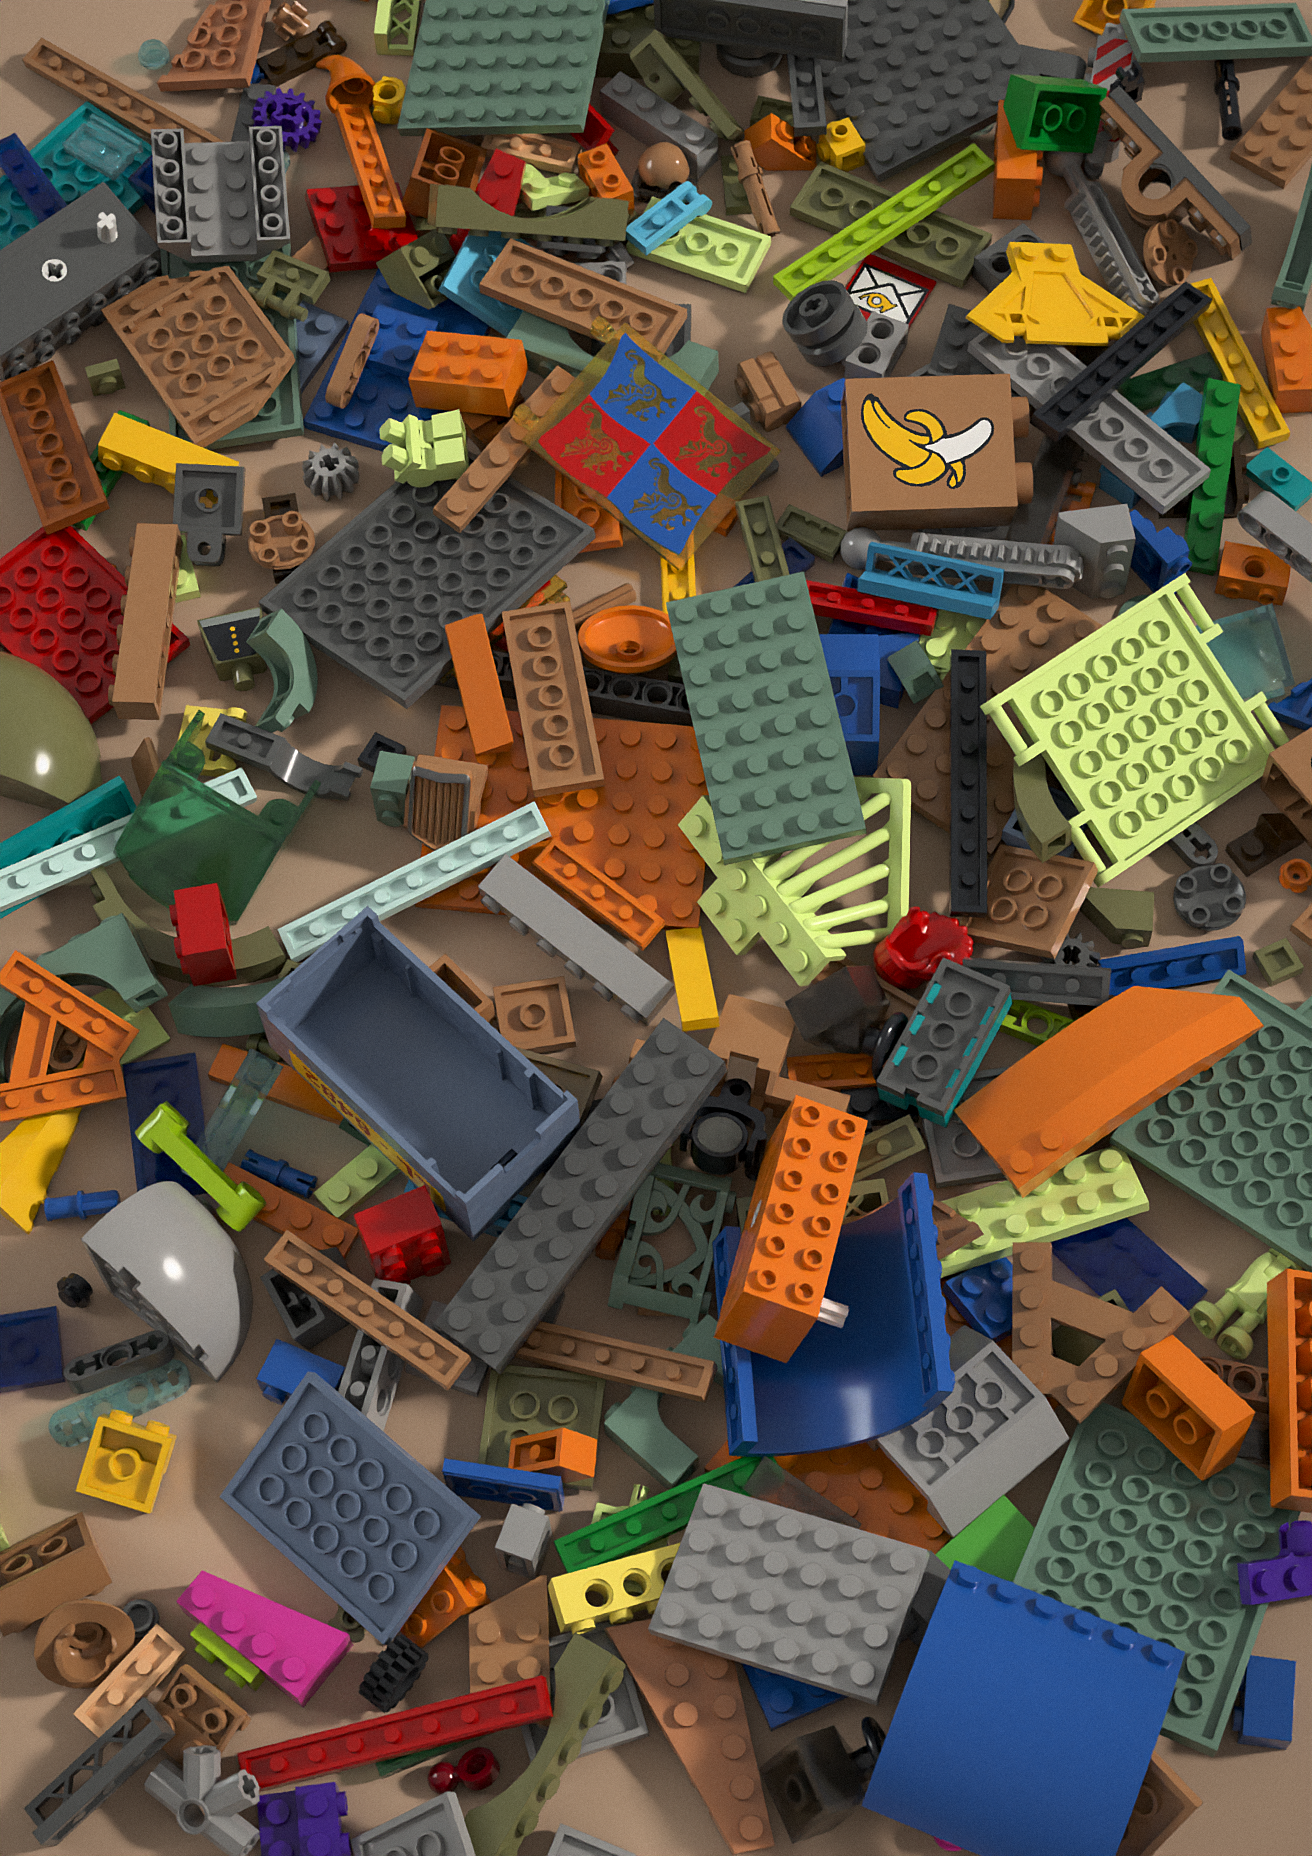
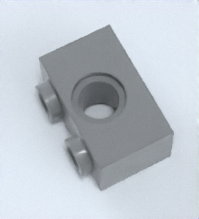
(524, 1540)

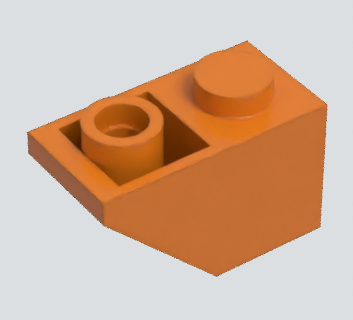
(777, 147)

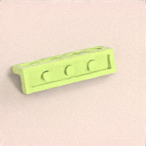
(384, 28)

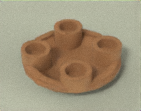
(281, 541)

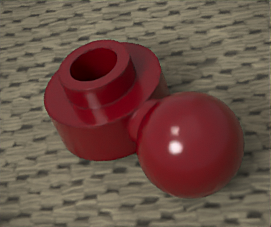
(476, 1769)

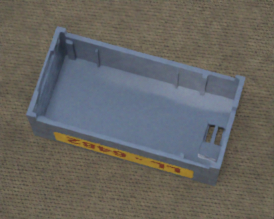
(419, 1072)

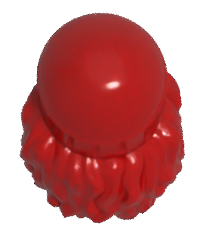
(918, 946)

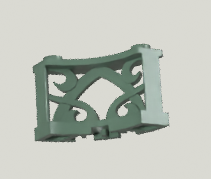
(632, 1281)

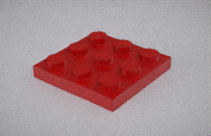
(347, 231)

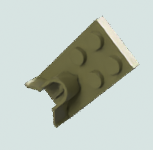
(660, 58)

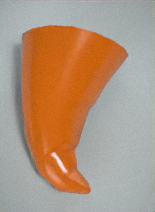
(347, 83)

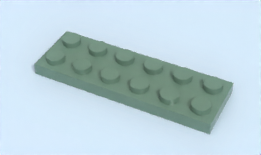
(1216, 32)

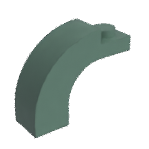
(292, 668)

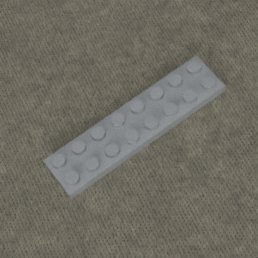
(1112, 433)

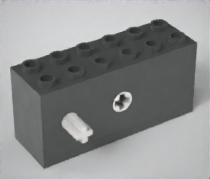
(66, 273)

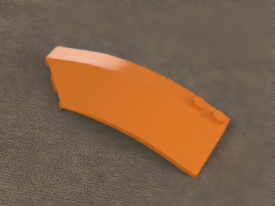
(1100, 1076)

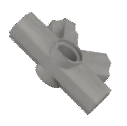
(220, 1799)

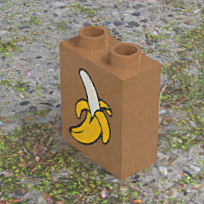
(933, 452)

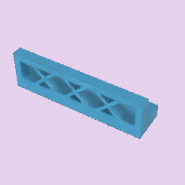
(927, 592)

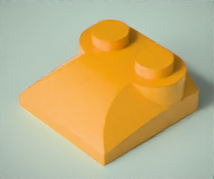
(1096, 13)

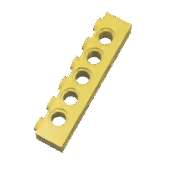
(569, 1590)

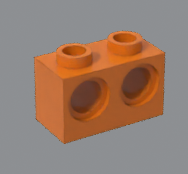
(604, 175)

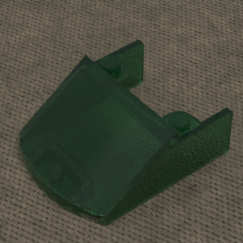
(198, 837)

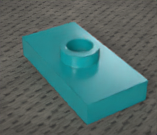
(1279, 478)

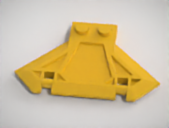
(1051, 301)

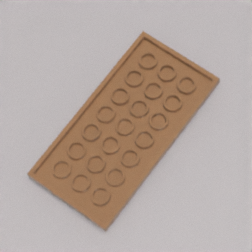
(1017, 640)

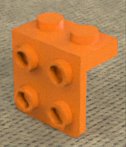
(452, 1594)

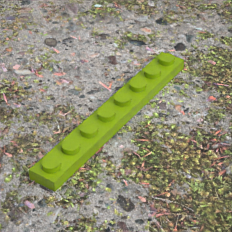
(885, 221)

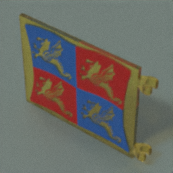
(649, 444)

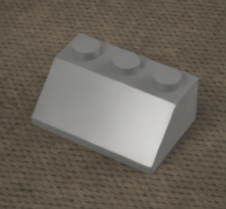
(1104, 542)

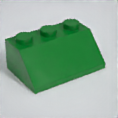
(1053, 113)

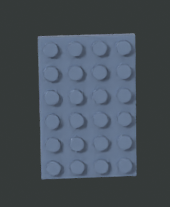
(349, 1507)

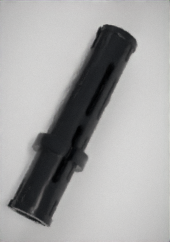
(1230, 122)

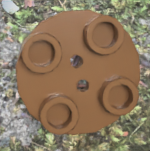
(1168, 253)

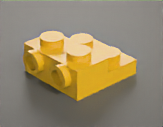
(126, 1460)

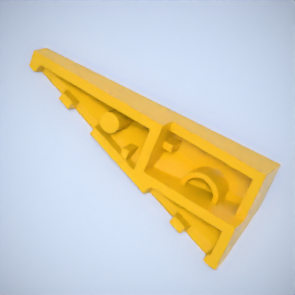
(29, 1162)

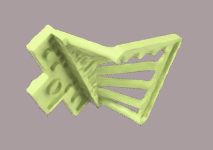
(759, 901)

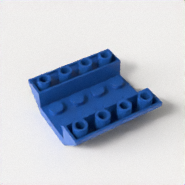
(855, 682)

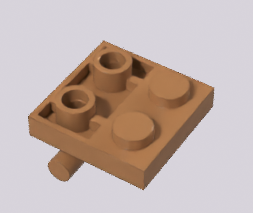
(198, 1713)

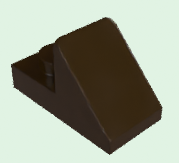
(1264, 843)

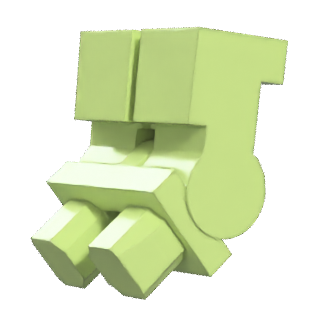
(426, 449)

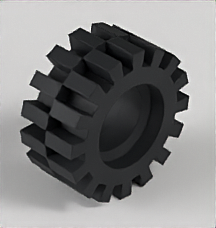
(393, 1673)

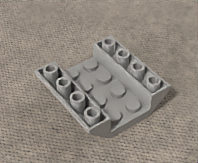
(220, 196)
(978, 1438)

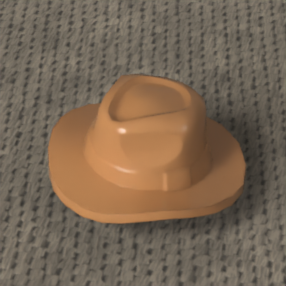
(83, 1642)

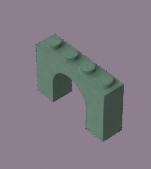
(637, 1423)

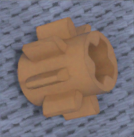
(290, 20)

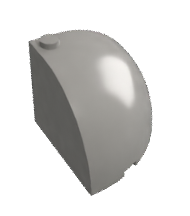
(176, 1272)

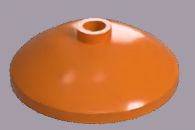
(627, 639)

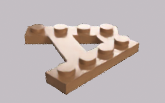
(1125, 1334)

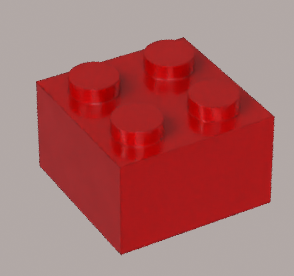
(202, 934)

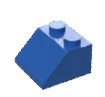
(819, 428)

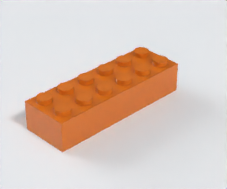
(1290, 1389)

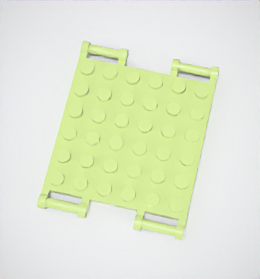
(1140, 727)

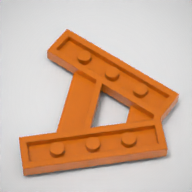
(51, 1002)

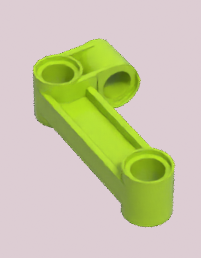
(167, 1132)

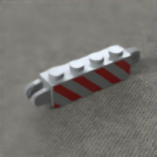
(1110, 53)

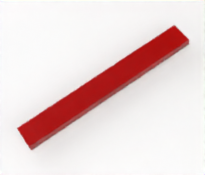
(398, 1734)

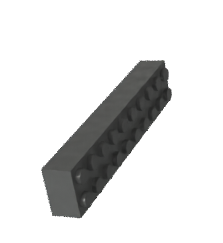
(581, 1196)

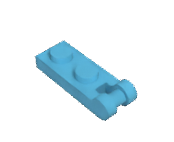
(667, 217)

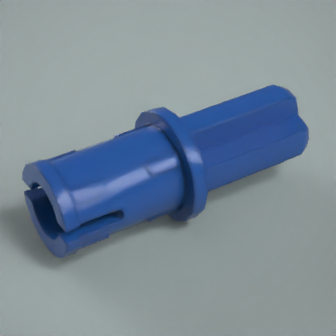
(81, 1204)

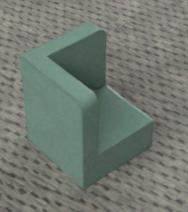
(915, 671)

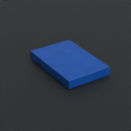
(504, 1484)

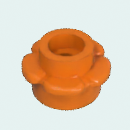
(1296, 867)

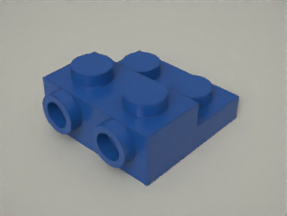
(1157, 556)

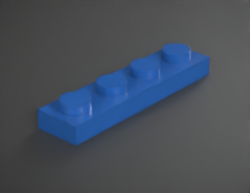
(1176, 965)

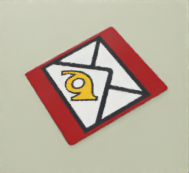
(889, 289)

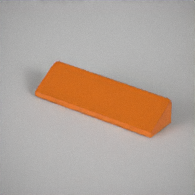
(479, 685)

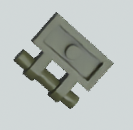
(290, 276)

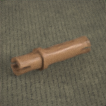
(751, 177)

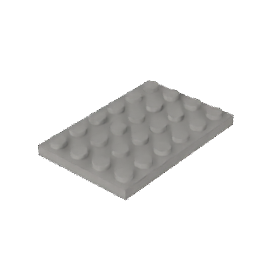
(790, 1593)

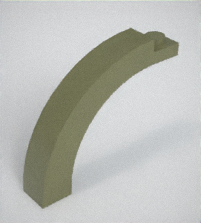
(1036, 812)
(255, 955)

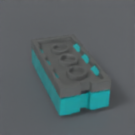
(944, 1042)

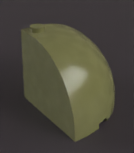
(44, 739)

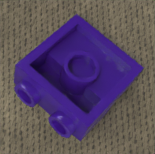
(304, 1822)

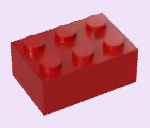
(403, 1237)

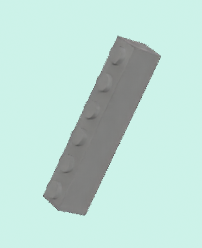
(576, 940)

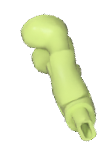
(1248, 1298)

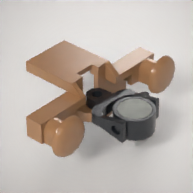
(720, 1137)

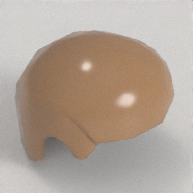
(663, 165)

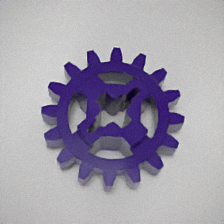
(290, 113)

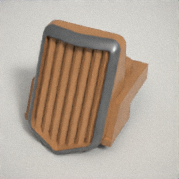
(443, 799)

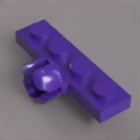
(1284, 1575)

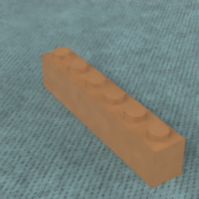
(146, 622)

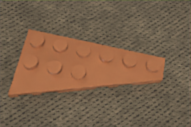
(220, 48)
(706, 1724)

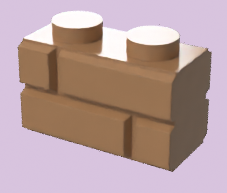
(767, 390)

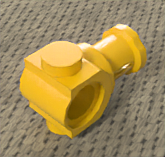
(388, 100)

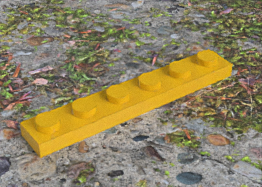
(1238, 367)

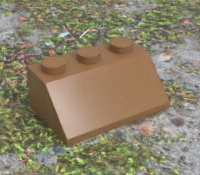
(47, 1571)

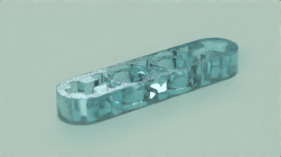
(118, 1397)

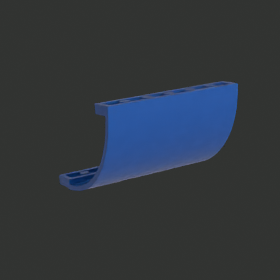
(856, 1379)
(1022, 1724)

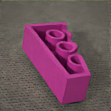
(282, 1643)

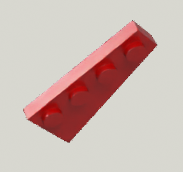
(498, 187)

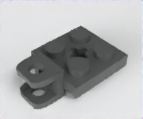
(204, 525)

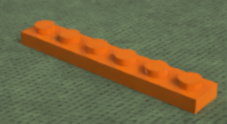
(370, 166)

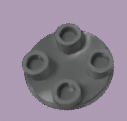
(1209, 897)

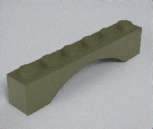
(592, 218)
(583, 1684)

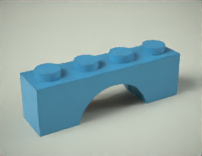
(1179, 418)

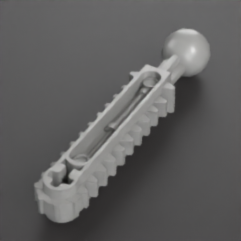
(1103, 234)
(1023, 562)

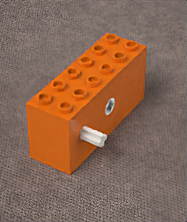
(792, 1232)

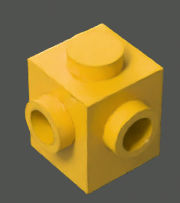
(841, 146)

